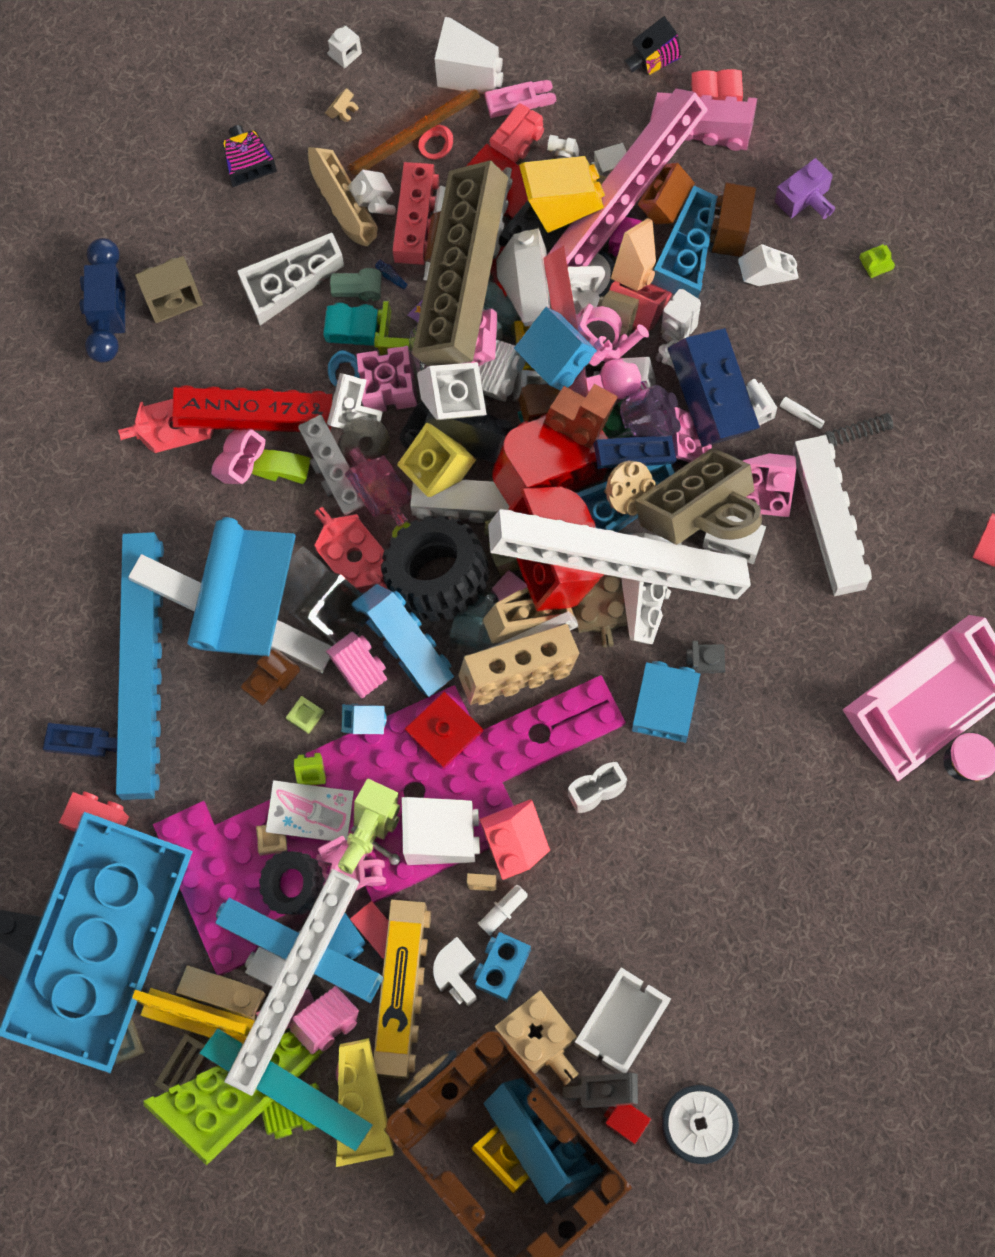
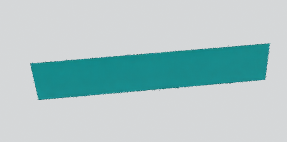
(294, 1094)

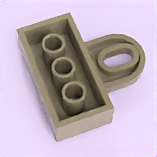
(702, 499)

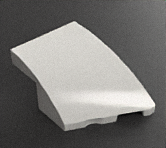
(584, 285)

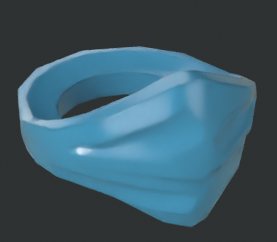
(338, 358)

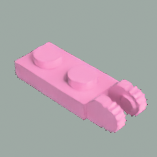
(504, 100)

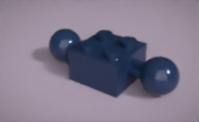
(103, 300)

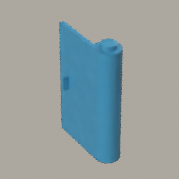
(241, 590)

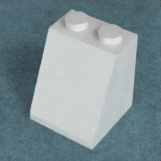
(466, 60)
(439, 831)

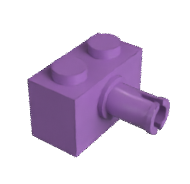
(806, 189)

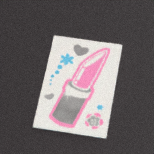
(309, 811)

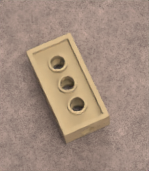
(518, 665)

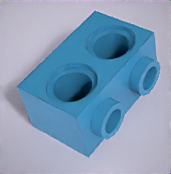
(509, 969)

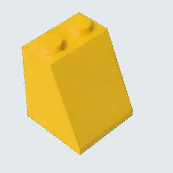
(562, 190)

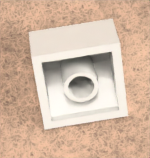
(452, 390)

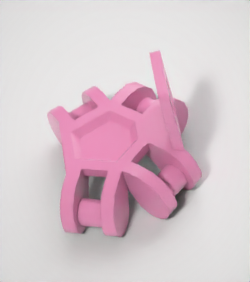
(332, 856)

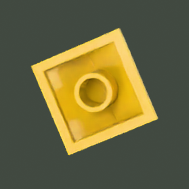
(501, 1159)

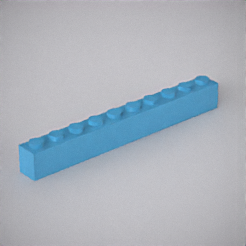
(138, 675)

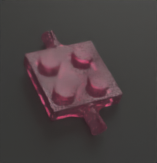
(378, 486)

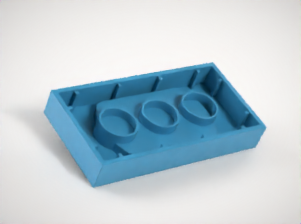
(95, 942)

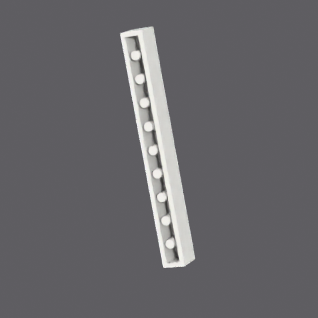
(617, 554)

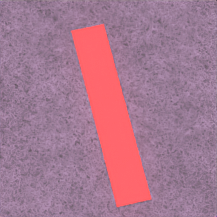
(562, 302)

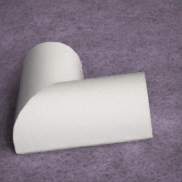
(348, 400)

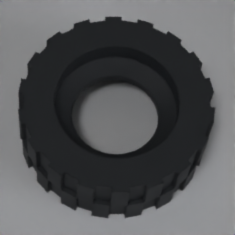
(271, 879)

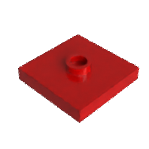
(444, 730)

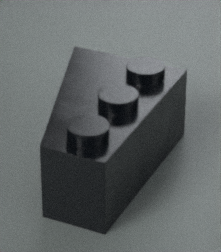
(479, 434)

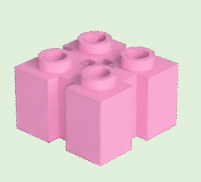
(387, 379)

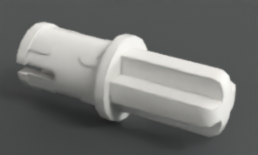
(503, 909)

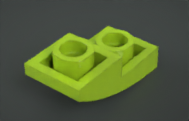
(281, 464)

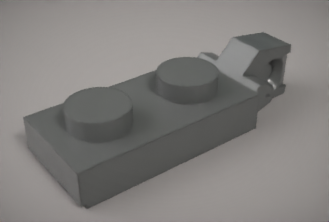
(604, 1090)

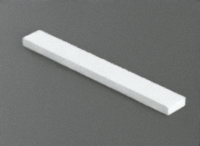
(185, 592)
(291, 982)

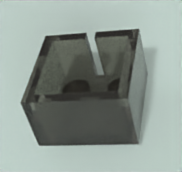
(330, 607)

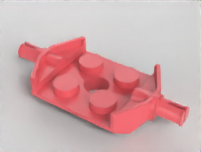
(154, 429)
(346, 535)

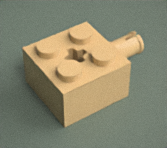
(548, 1050)

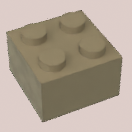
(169, 289)

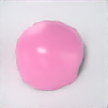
(620, 377)

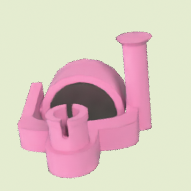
(602, 329)

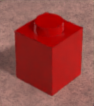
(627, 1122)

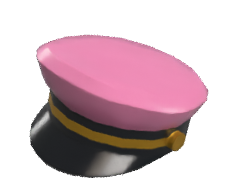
(970, 758)

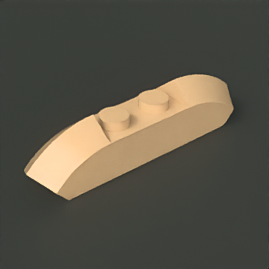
(334, 184)

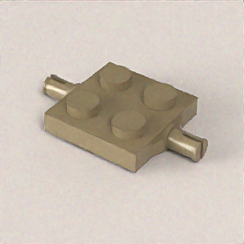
(603, 609)

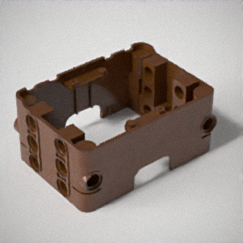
(468, 1073)

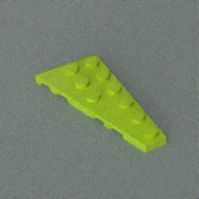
(212, 1113)

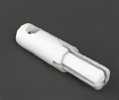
(801, 412)

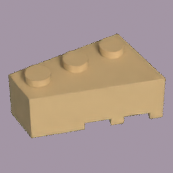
(515, 616)

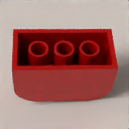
(542, 458)
(551, 584)

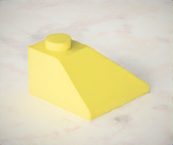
(435, 461)

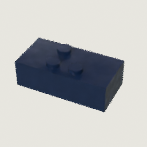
(713, 387)

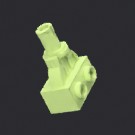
(373, 816)

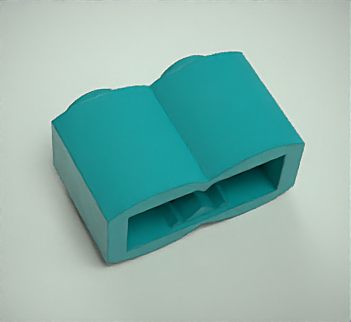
(350, 324)

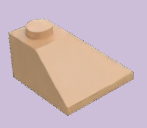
(636, 257)

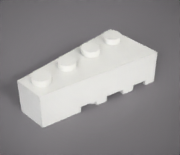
(289, 275)

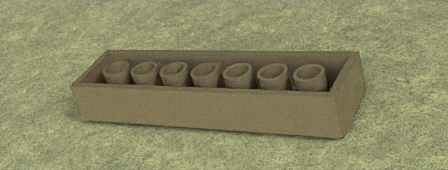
(460, 265)

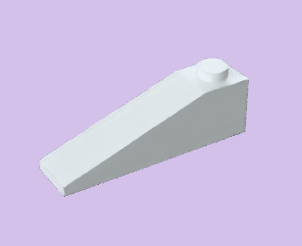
(524, 275)
(644, 603)

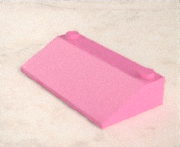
(929, 698)

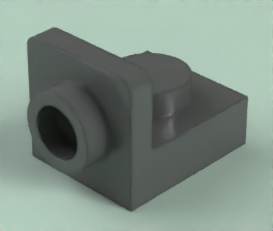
(706, 658)

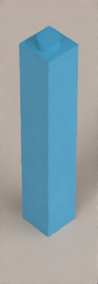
(280, 940)

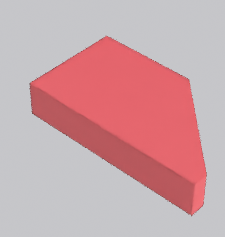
(372, 926)

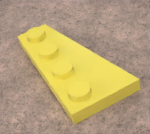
(362, 1095)

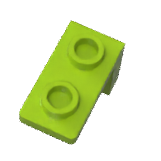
(381, 339)

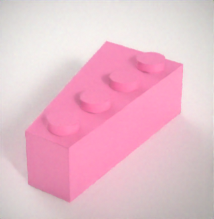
(723, 124)

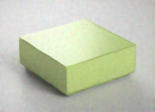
(305, 714)

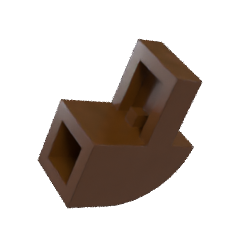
(272, 673)

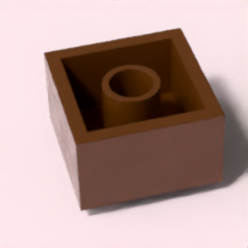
(732, 219)

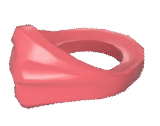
(438, 130)

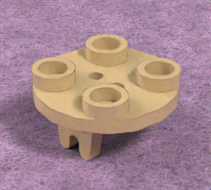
(621, 495)

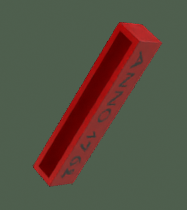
(247, 409)

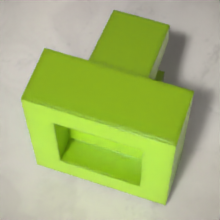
(877, 260)
(310, 770)

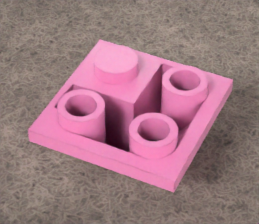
(686, 441)
(773, 483)

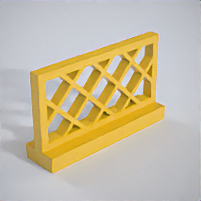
(191, 1015)

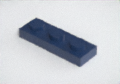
(646, 450)

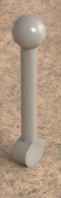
(393, 858)

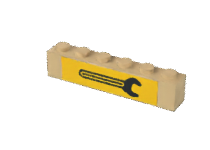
(400, 989)

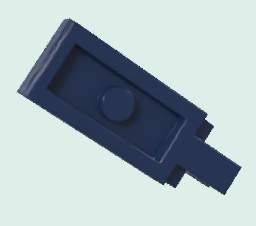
(78, 740)

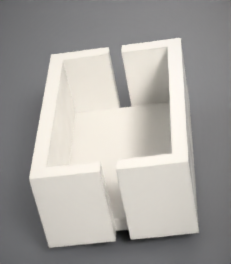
(622, 1022)

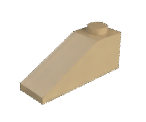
(221, 992)

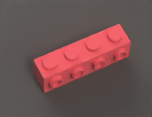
(414, 212)

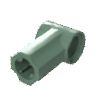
(363, 284)

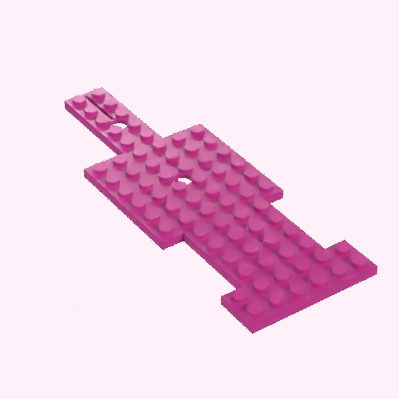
(227, 856)

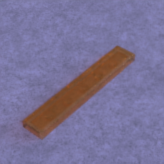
(413, 131)

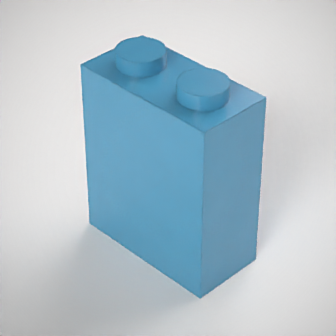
(555, 349)
(666, 701)

